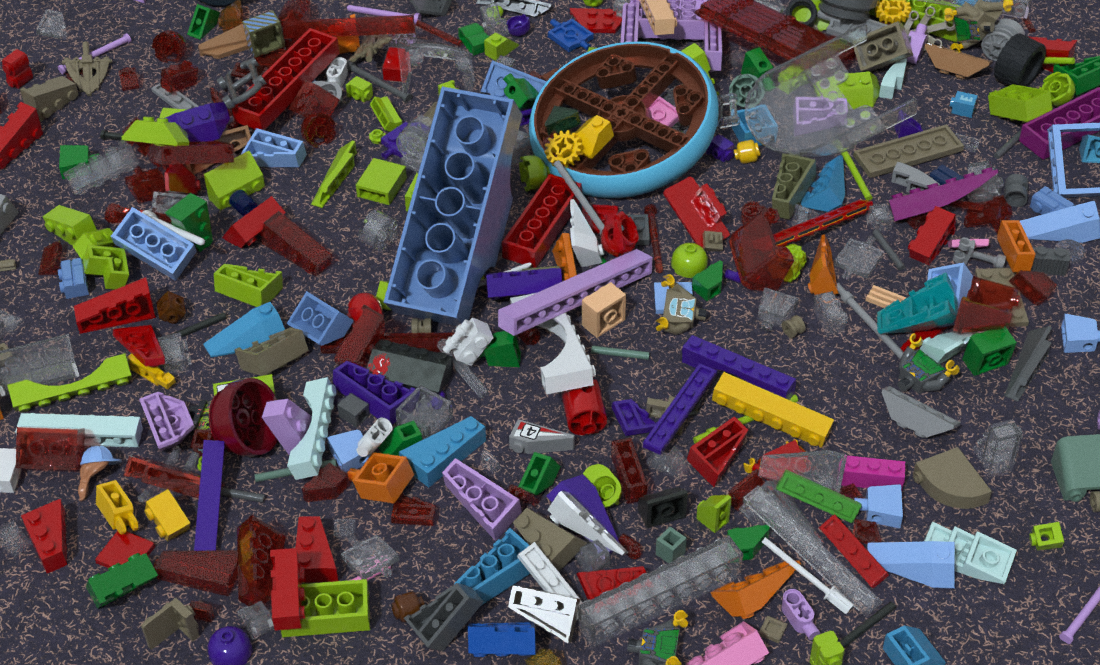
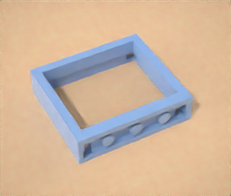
(1056, 159)

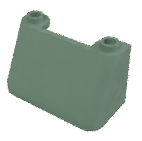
(1077, 465)

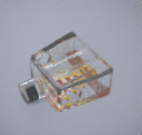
(775, 308)

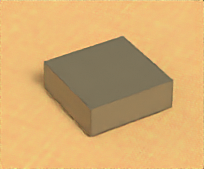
(773, 629)

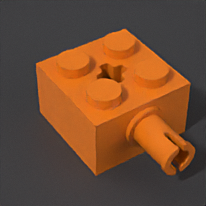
(382, 477)

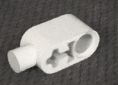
(337, 71)
(374, 437)

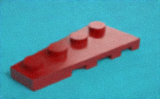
(142, 344)

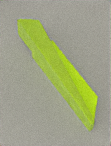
(336, 174)

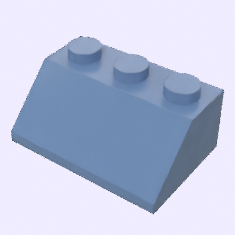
(319, 320)

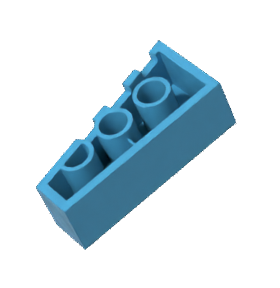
(436, 452)
(497, 568)

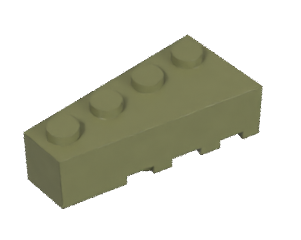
(792, 183)

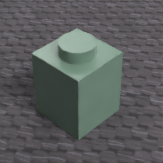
(670, 545)

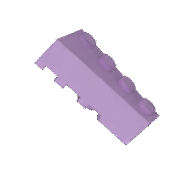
(484, 500)

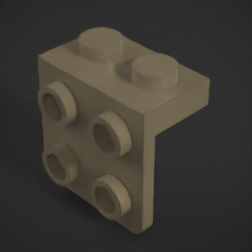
(167, 621)

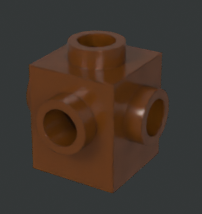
(171, 307)

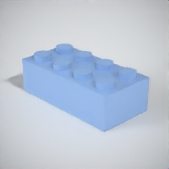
(153, 243)

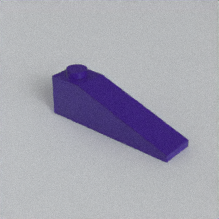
(589, 498)

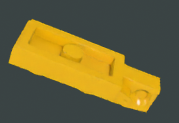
(152, 374)

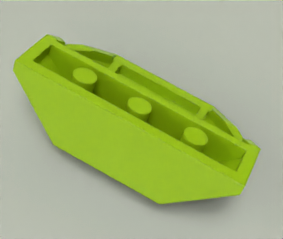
(860, 89)
(156, 132)

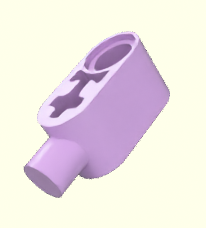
(917, 43)
(800, 613)

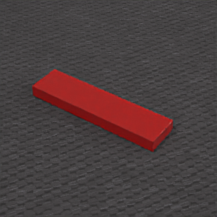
(853, 551)

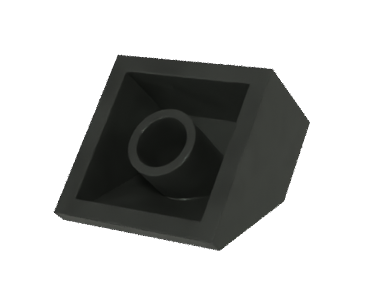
(663, 506)

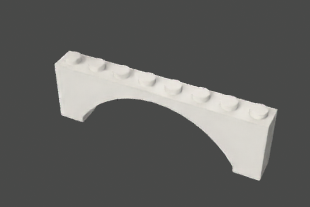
(572, 366)

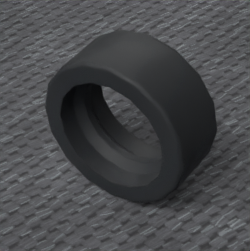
(807, 3)

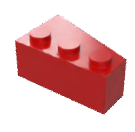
(717, 450)
(48, 534)

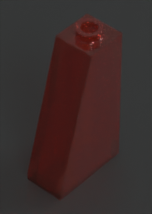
(203, 570)

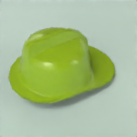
(606, 484)

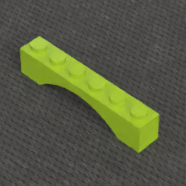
(28, 393)

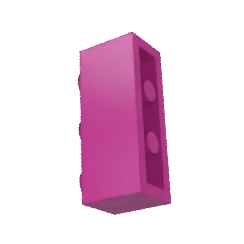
(873, 472)

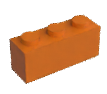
(1015, 245)

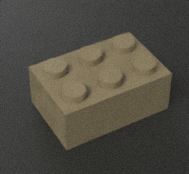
(883, 47)

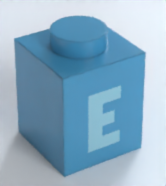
(963, 104)

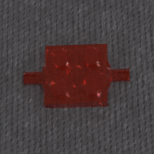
(145, 184)

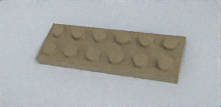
(908, 150)

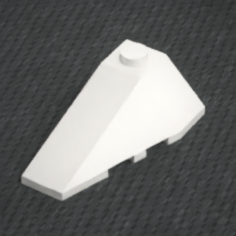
(583, 239)
(573, 515)

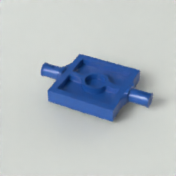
(570, 35)

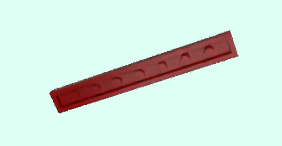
(821, 222)

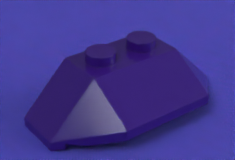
(203, 122)

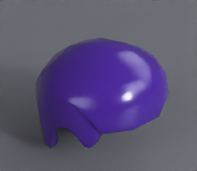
(518, 25)

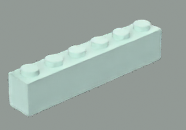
(99, 430)

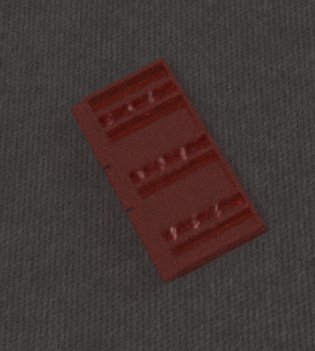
(767, 27)

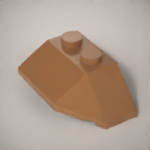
(955, 62)

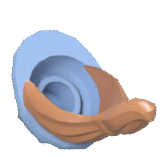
(92, 462)

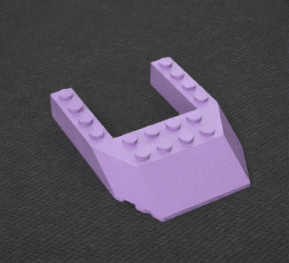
(688, 27)

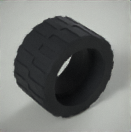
(1019, 61)

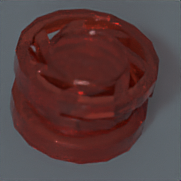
(749, 210)

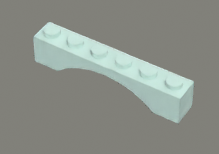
(307, 455)

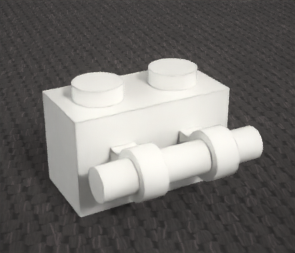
(469, 340)

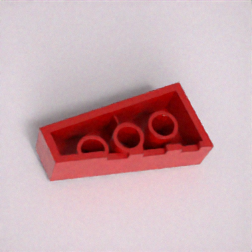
(18, 133)

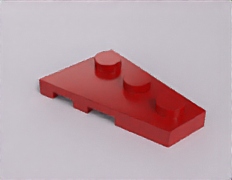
(597, 582)

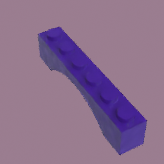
(718, 358)

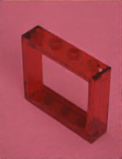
(194, 153)

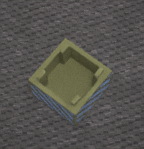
(263, 33)

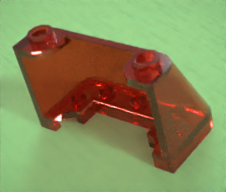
(756, 254)
(985, 307)

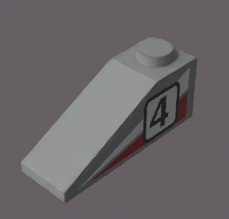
(535, 438)

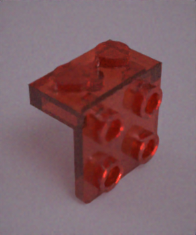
(994, 212)

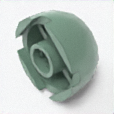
(741, 87)

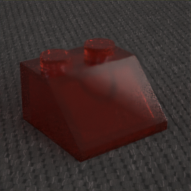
(313, 99)

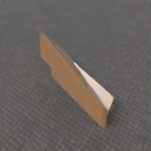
(225, 44)

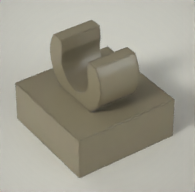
(712, 241)

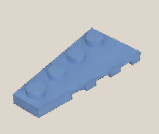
(497, 73)

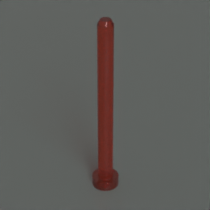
(651, 211)

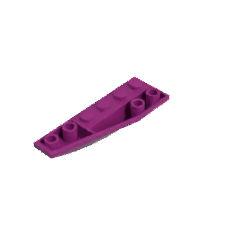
(937, 195)

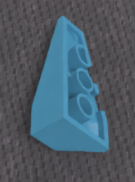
(251, 327)

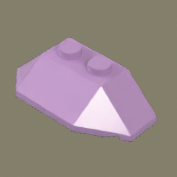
(167, 419)

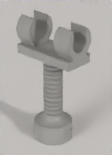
(968, 245)

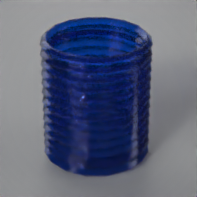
(242, 202)

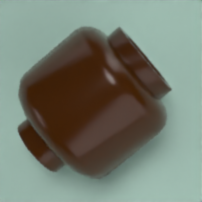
(406, 604)

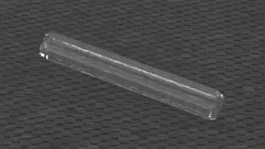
(466, 373)

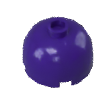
(229, 646)

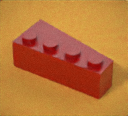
(116, 308)

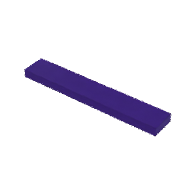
(679, 409)
(209, 495)

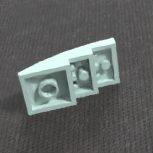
(976, 554)

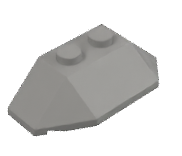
(915, 414)

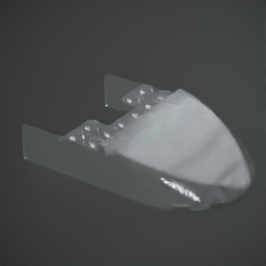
(803, 110)

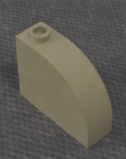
(952, 480)

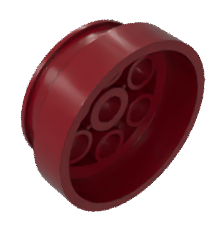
(238, 420)

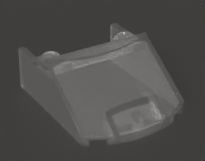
(412, 53)

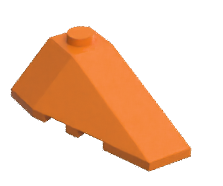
(822, 271)
(751, 595)

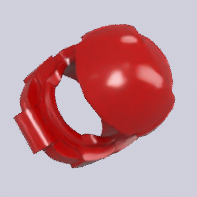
(617, 241)
(357, 302)

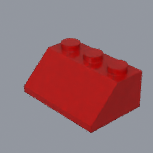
(251, 225)

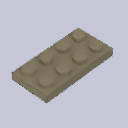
(1002, 276)

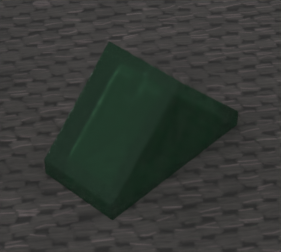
(562, 119)

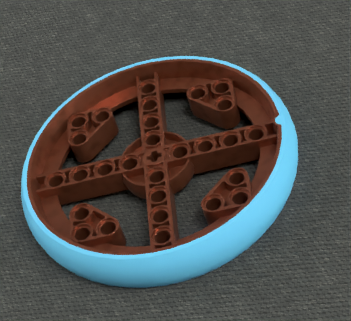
(615, 66)

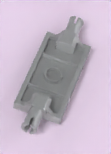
(840, 25)

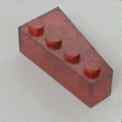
(254, 560)

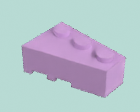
(286, 422)

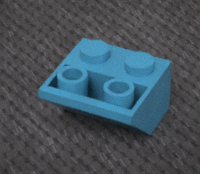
(910, 647)

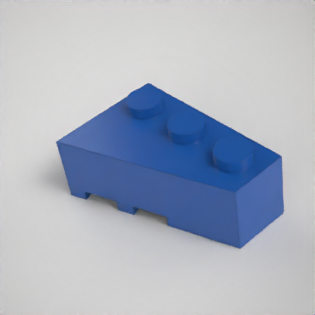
(501, 638)

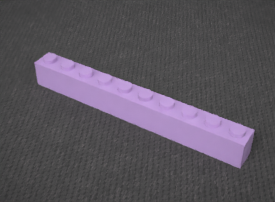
(570, 293)

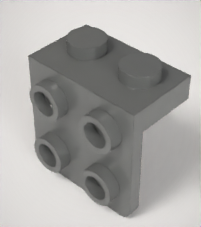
(433, 7)

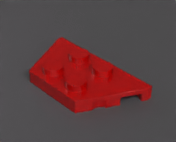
(597, 19)

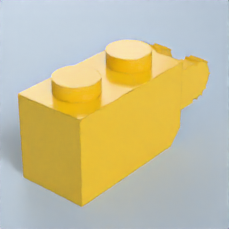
(115, 506)

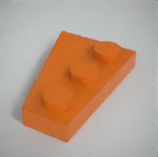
(564, 256)

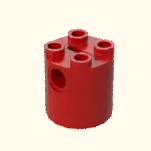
(584, 409)

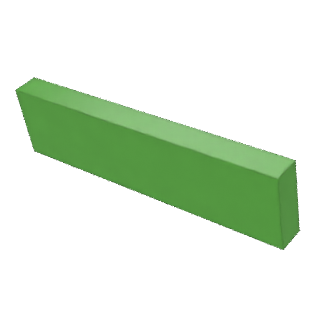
(818, 496)

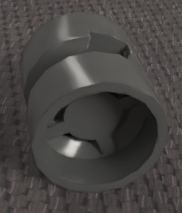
(1016, 190)

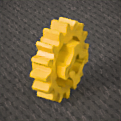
(892, 10)
(563, 148)

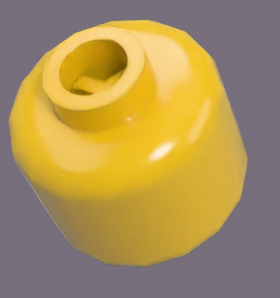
(747, 151)

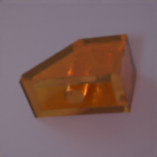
(231, 16)

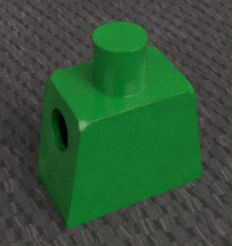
(756, 63)
(521, 91)
(72, 156)
(503, 350)

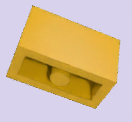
(166, 515)

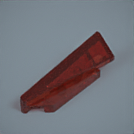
(164, 475)

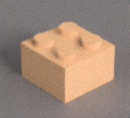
(603, 309)

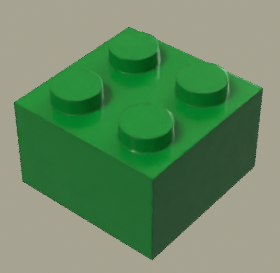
(989, 350)

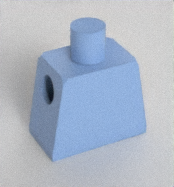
(1079, 334)
(344, 450)
(883, 505)

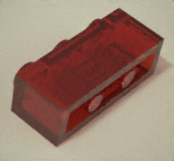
(628, 469)

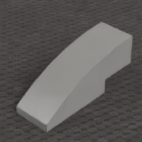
(911, 177)

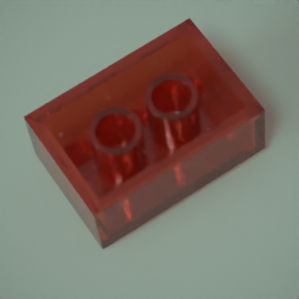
(49, 447)

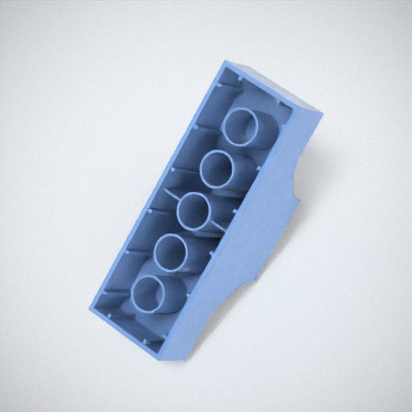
(456, 207)

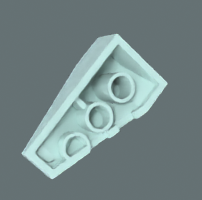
(945, 345)

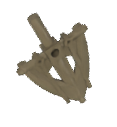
(369, 47)
(88, 83)

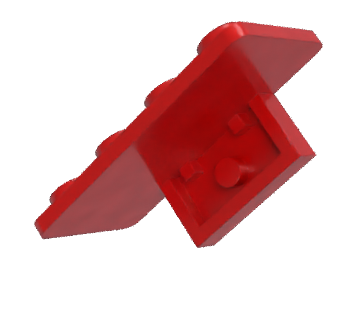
(697, 208)

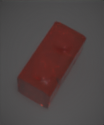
(179, 76)

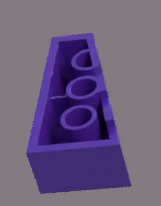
(521, 282)
(374, 389)

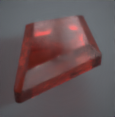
(866, 531)

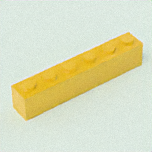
(772, 410)

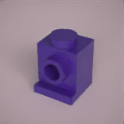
(721, 148)

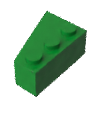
(1084, 74)
(192, 216)
(120, 579)

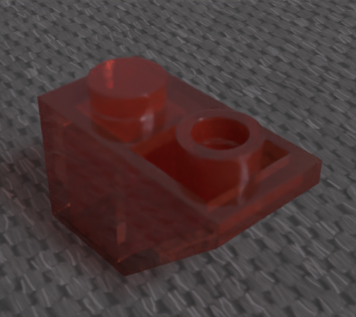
(326, 485)

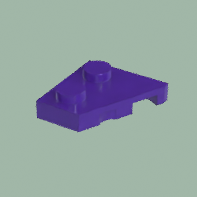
(632, 418)

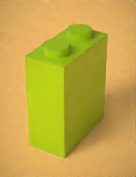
(381, 181)

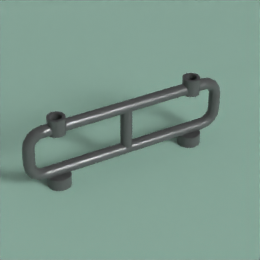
(227, 83)

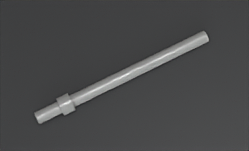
(572, 185)
(848, 299)

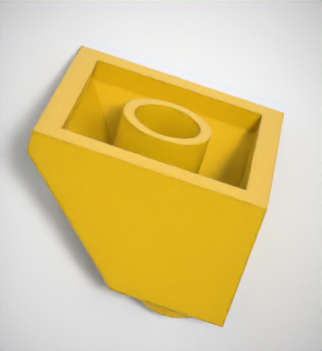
(594, 135)

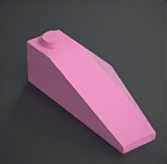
(739, 647)

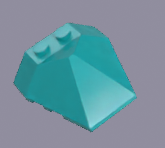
(922, 310)

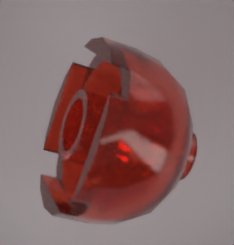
(168, 43)
(318, 126)

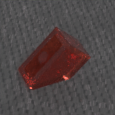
(1033, 285)

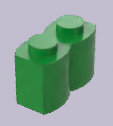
(473, 38)

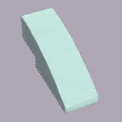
(893, 79)

